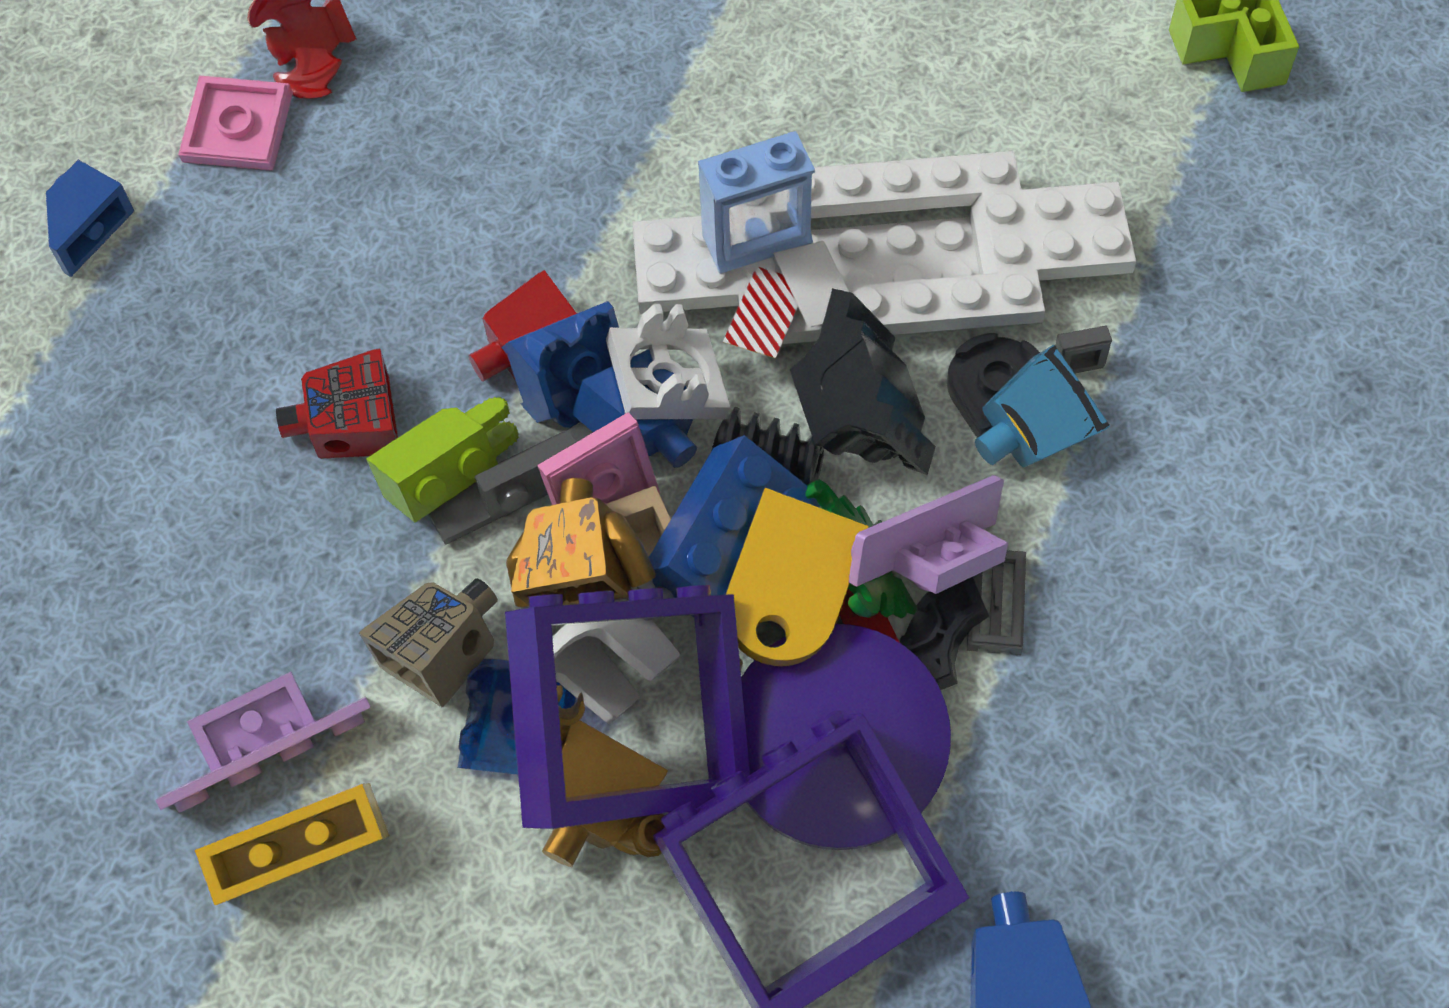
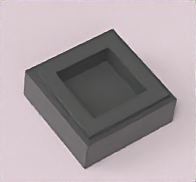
(1085, 348)

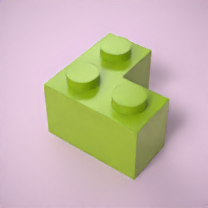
(1247, 32)

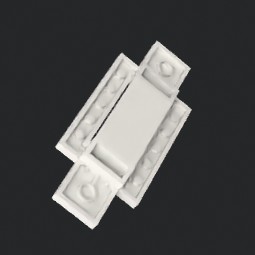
(917, 272)

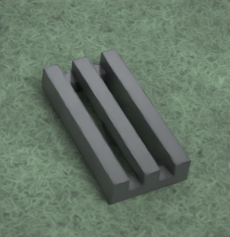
(994, 640)

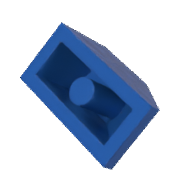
(83, 214)

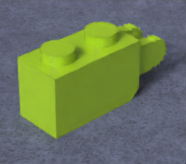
(442, 456)

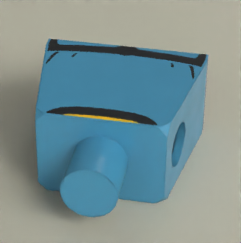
(1039, 412)

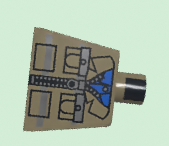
(433, 638)

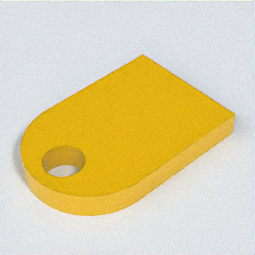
(791, 574)

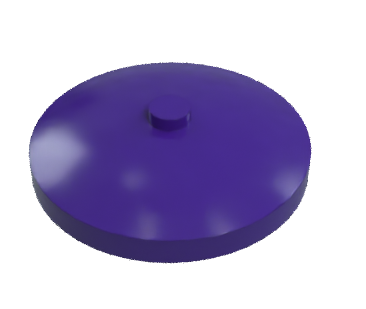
(858, 674)

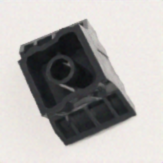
(860, 390)

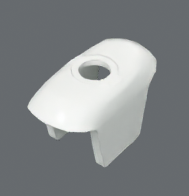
(586, 668)

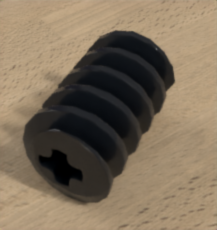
(796, 455)

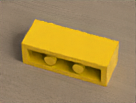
(291, 843)

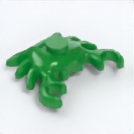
(883, 594)

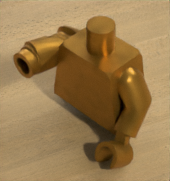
(601, 765)

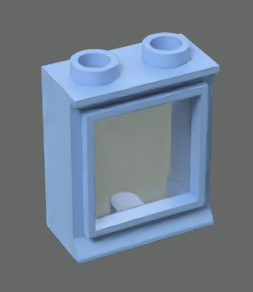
(756, 201)

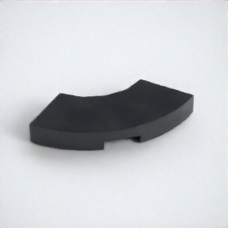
(942, 625)

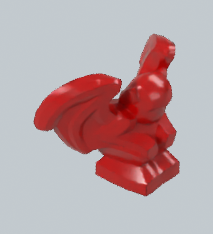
(306, 35)

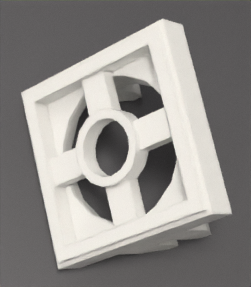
(705, 392)

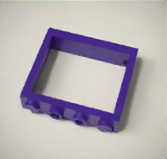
(537, 709)
(868, 941)

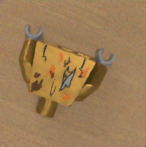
(578, 551)

